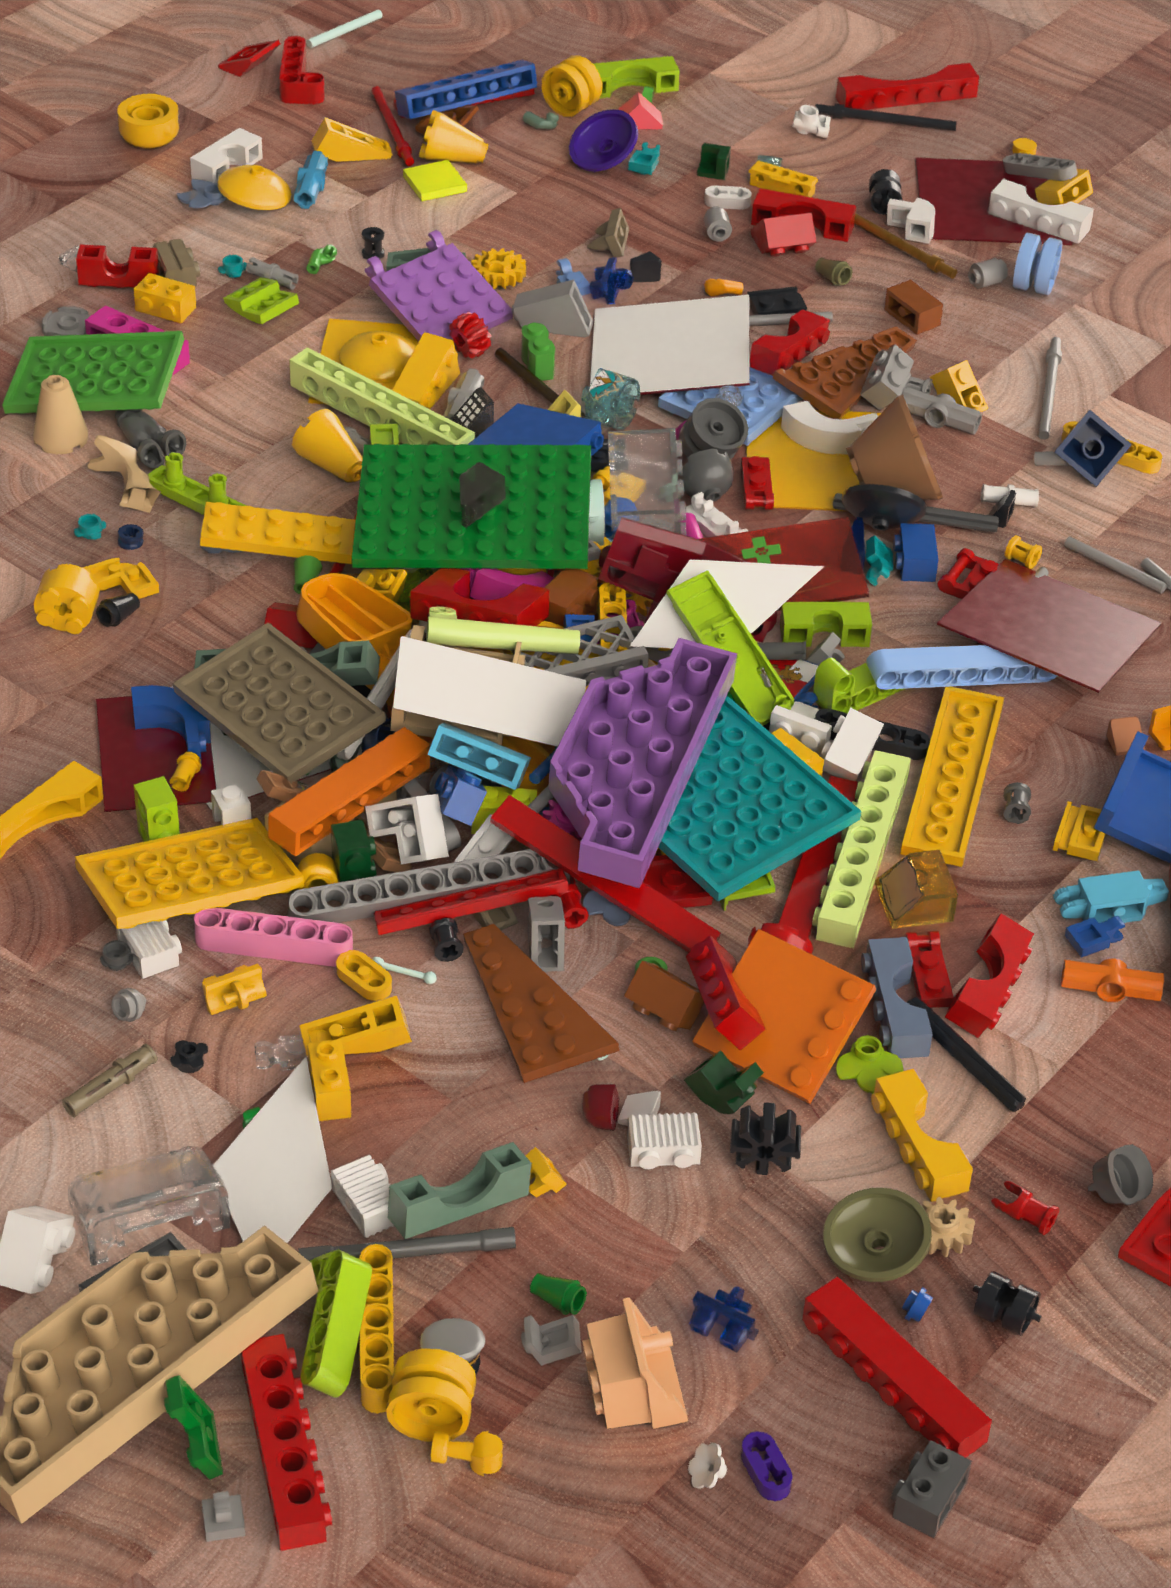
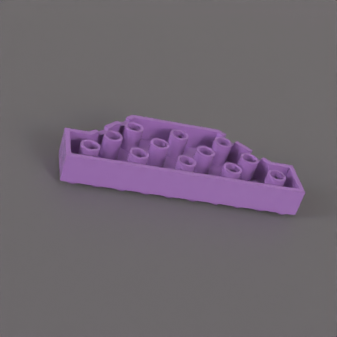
(634, 753)

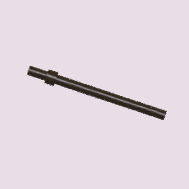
(528, 376)

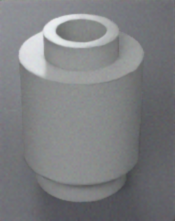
(717, 224)
(987, 273)

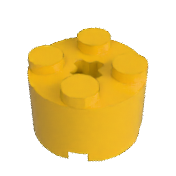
(66, 598)

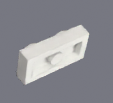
(486, 842)

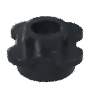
(189, 1056)

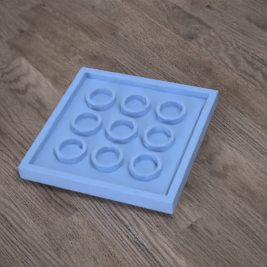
(760, 402)

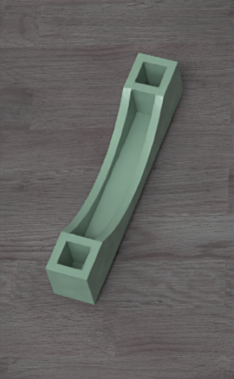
(351, 661)

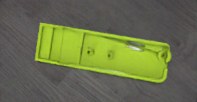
(718, 625)

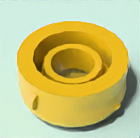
(148, 120)

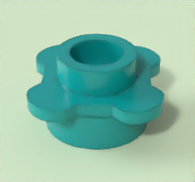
(232, 266)
(90, 526)

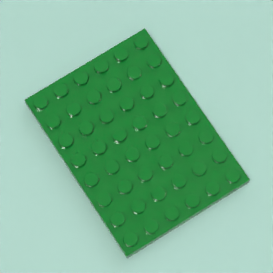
(414, 515)

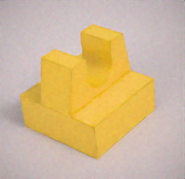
(545, 1174)

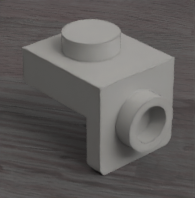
(551, 1340)

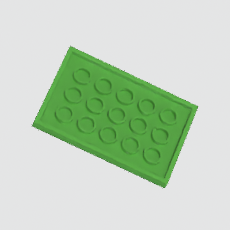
(102, 369)

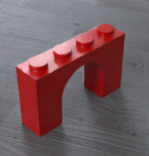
(451, 589)

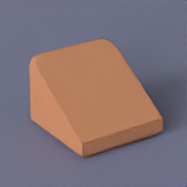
(1122, 732)

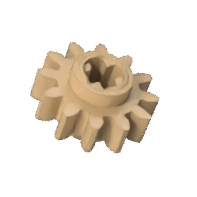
(948, 1226)

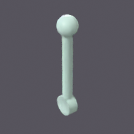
(429, 977)

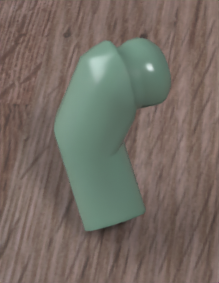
(541, 123)

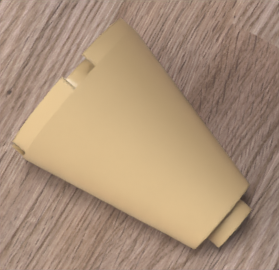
(58, 418)

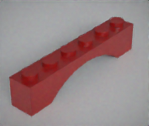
(868, 93)

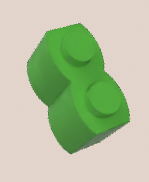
(538, 351)

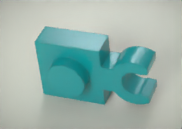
(644, 161)

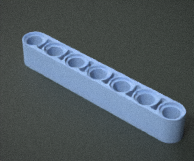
(950, 667)

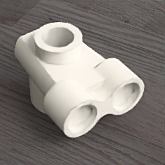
(808, 121)

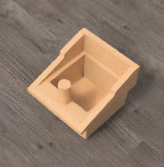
(633, 1371)

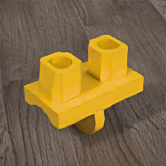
(234, 989)

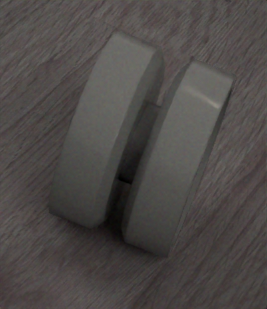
(714, 426)

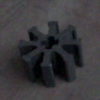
(765, 1138)

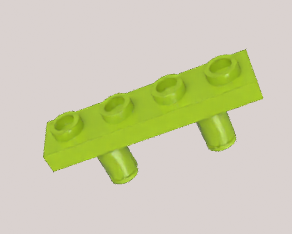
(186, 491)

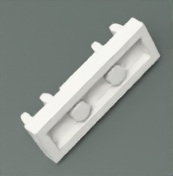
(711, 520)

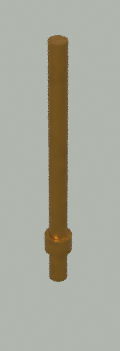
(933, 262)

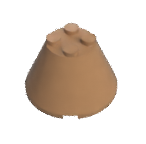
(894, 454)

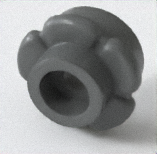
(116, 955)

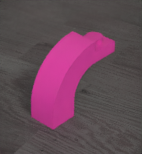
(495, 584)

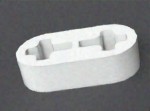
(728, 197)

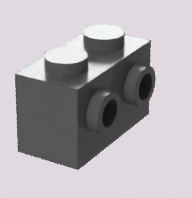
(931, 1488)

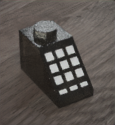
(476, 412)

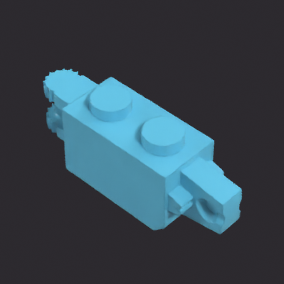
(1110, 896)

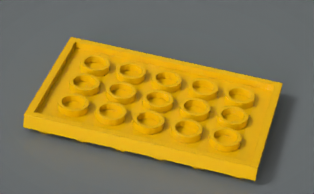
(188, 873)

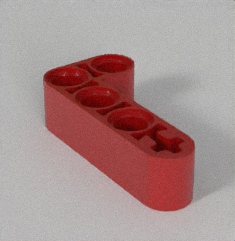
(295, 83)

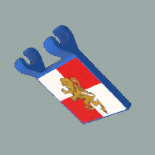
(798, 678)

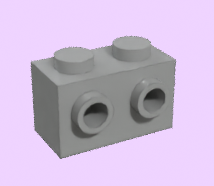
(887, 377)

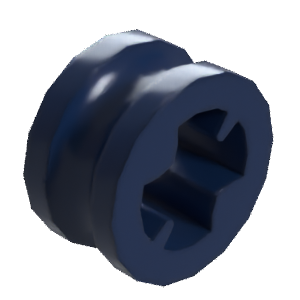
(130, 537)

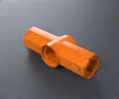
(1112, 980)

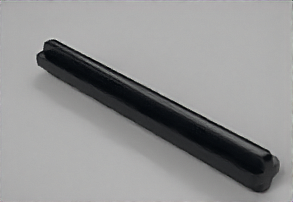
(972, 1060)

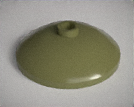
(873, 1220)

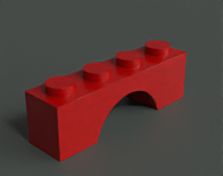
(832, 218)
(804, 336)
(724, 1000)
(978, 1000)

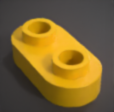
(364, 975)

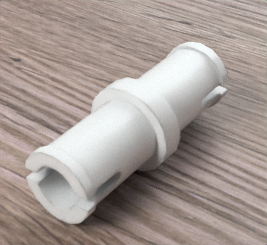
(1023, 496)

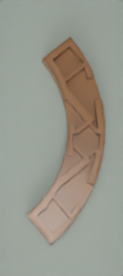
(280, 788)

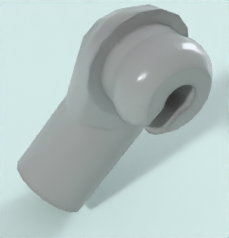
(1048, 458)

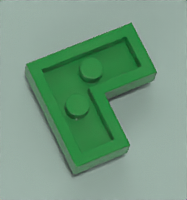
(198, 1424)

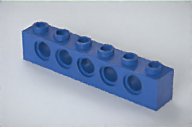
(466, 89)

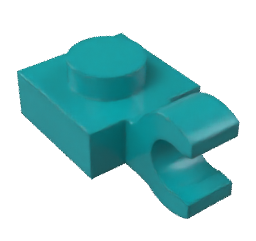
(879, 558)

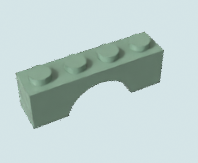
(495, 1180)

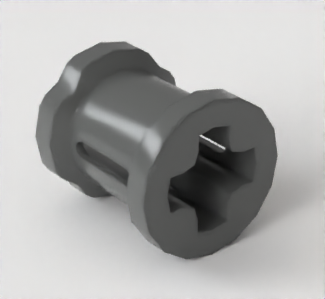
(1015, 804)

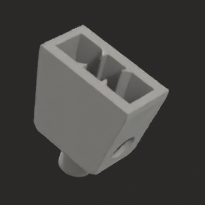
(548, 922)

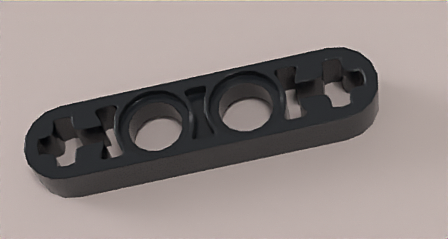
(896, 732)

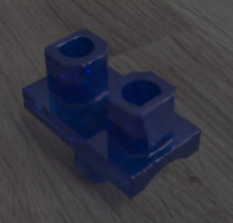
(610, 281)
(737, 1324)

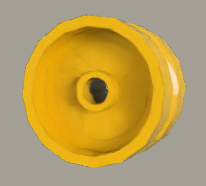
(571, 86)
(431, 1394)

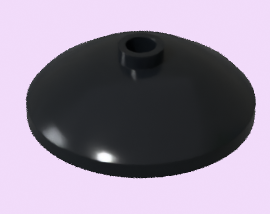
(883, 505)

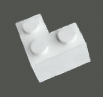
(416, 825)
(29, 1244)

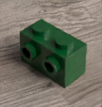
(352, 851)

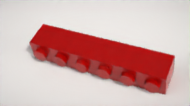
(895, 1369)

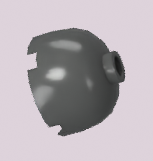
(708, 473)

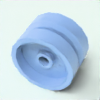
(1037, 263)

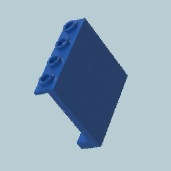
(540, 427)
(1140, 802)

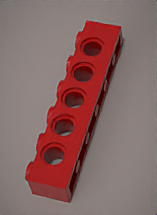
(269, 1386)

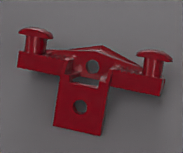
(651, 559)

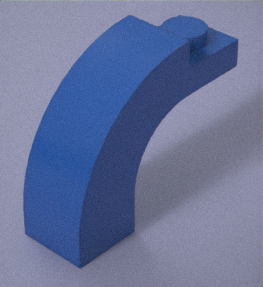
(163, 708)

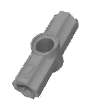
(466, 386)
(942, 411)

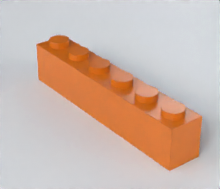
(348, 790)

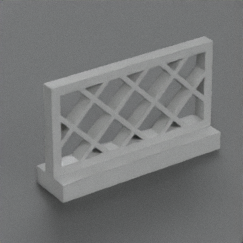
(606, 665)

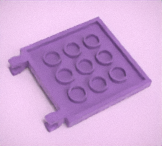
(436, 289)

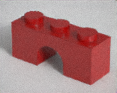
(97, 269)

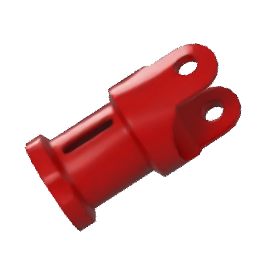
(573, 910)
(1028, 1208)

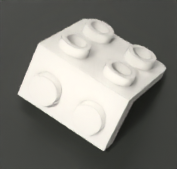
(802, 725)

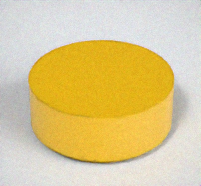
(1024, 146)

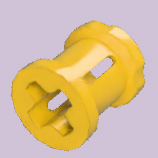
(1023, 552)

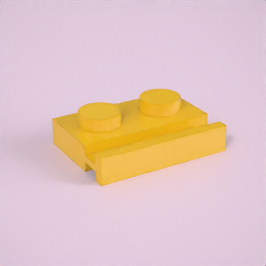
(1078, 833)

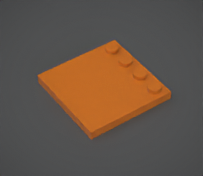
(805, 1011)

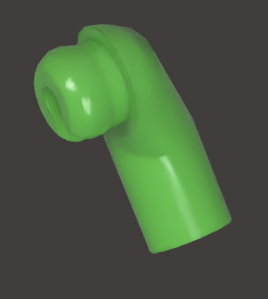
(321, 257)

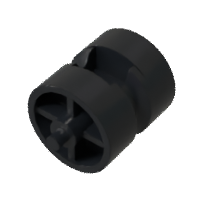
(883, 186)
(1011, 1305)

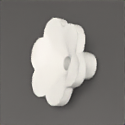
(707, 1466)

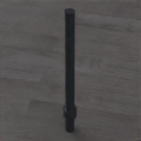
(839, 111)

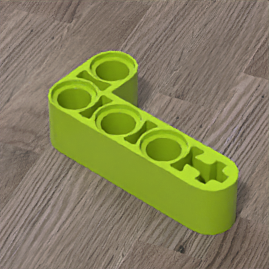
(846, 689)
(336, 1321)

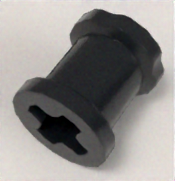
(373, 243)
(447, 945)

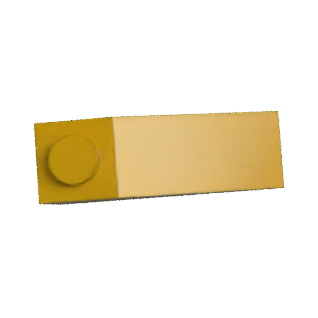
(348, 144)
(362, 1029)

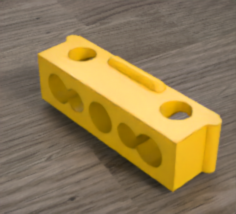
(781, 179)

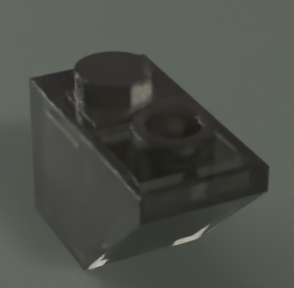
(480, 492)

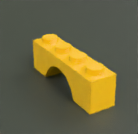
(937, 1165)

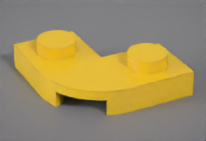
(131, 577)

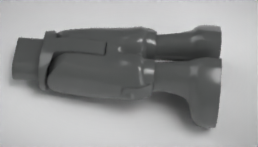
(149, 437)

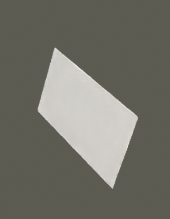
(485, 692)

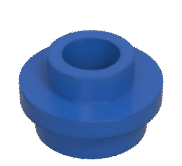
(916, 1304)

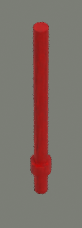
(402, 146)

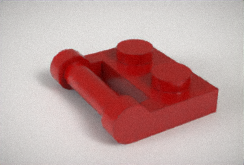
(965, 559)

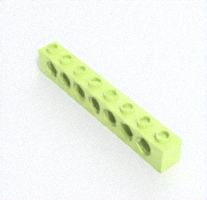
(372, 402)
(862, 850)

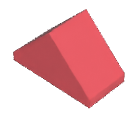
(643, 112)

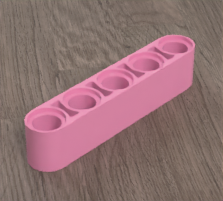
(271, 936)

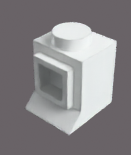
(230, 805)

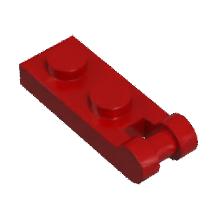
(757, 482)
(930, 970)

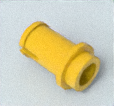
(188, 765)

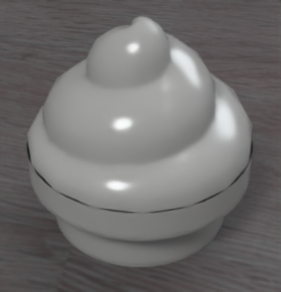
(128, 1004)

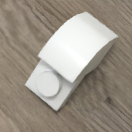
(915, 217)

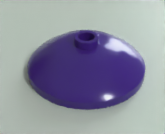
(603, 140)

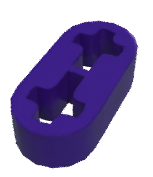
(759, 1468)

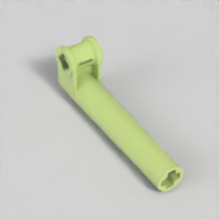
(446, 629)

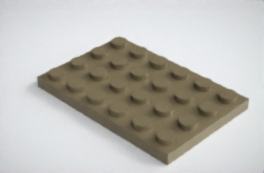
(279, 703)

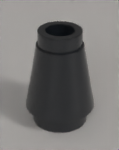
(117, 609)

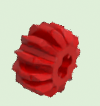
(470, 335)

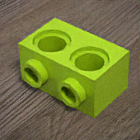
(156, 809)

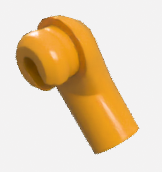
(721, 286)

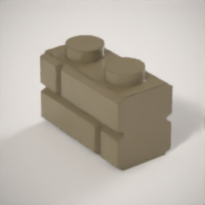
(177, 262)

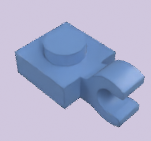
(566, 274)

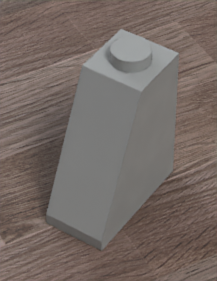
(556, 307)

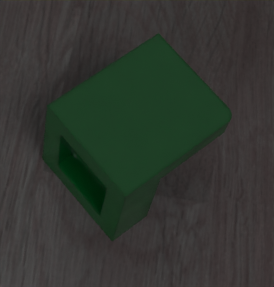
(714, 161)

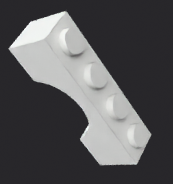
(1065, 221)

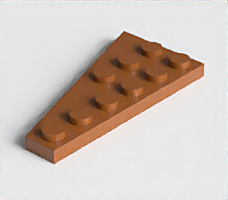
(837, 376)
(535, 1014)

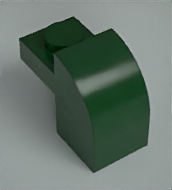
(721, 1085)

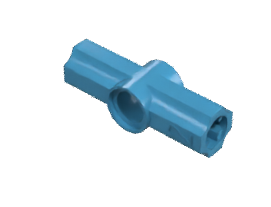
(311, 179)

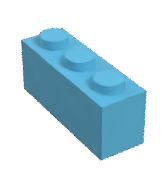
(479, 756)

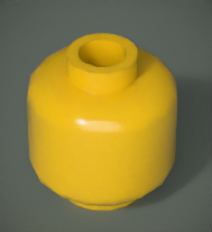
(318, 870)

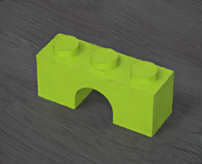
(846, 619)

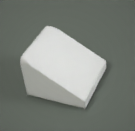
(641, 1104)

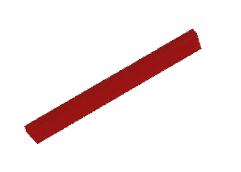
(563, 851)
(813, 873)

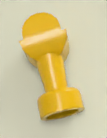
(482, 1453)

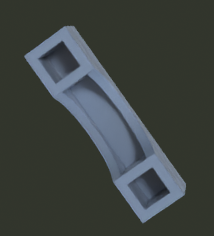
(903, 1027)

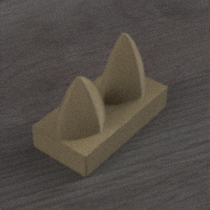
(613, 233)

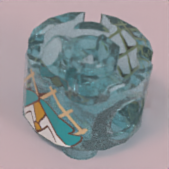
(611, 399)

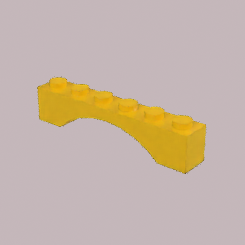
(63, 796)

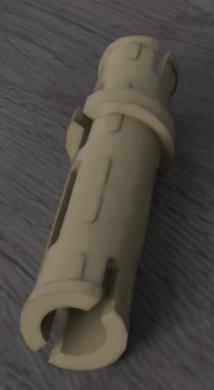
(140, 1058)

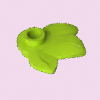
(867, 1063)

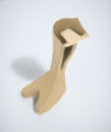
(122, 458)

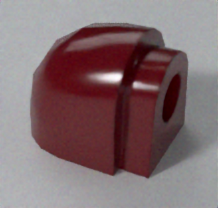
(601, 1106)

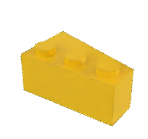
(429, 370)

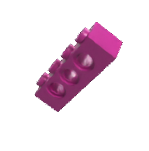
(112, 321)

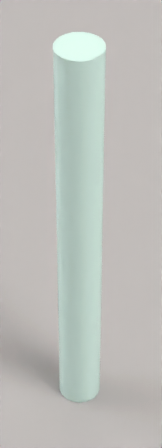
(343, 29)

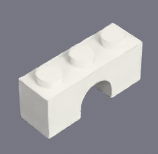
(234, 149)

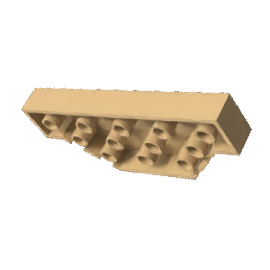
(104, 1357)

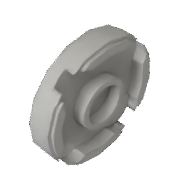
(67, 321)

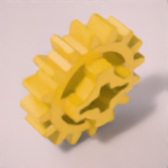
(500, 267)

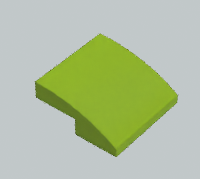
(261, 300)

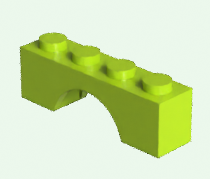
(656, 72)

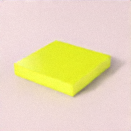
(435, 180)

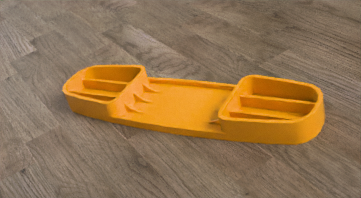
(346, 610)

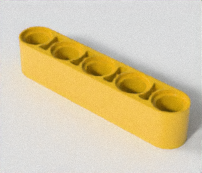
(377, 1331)

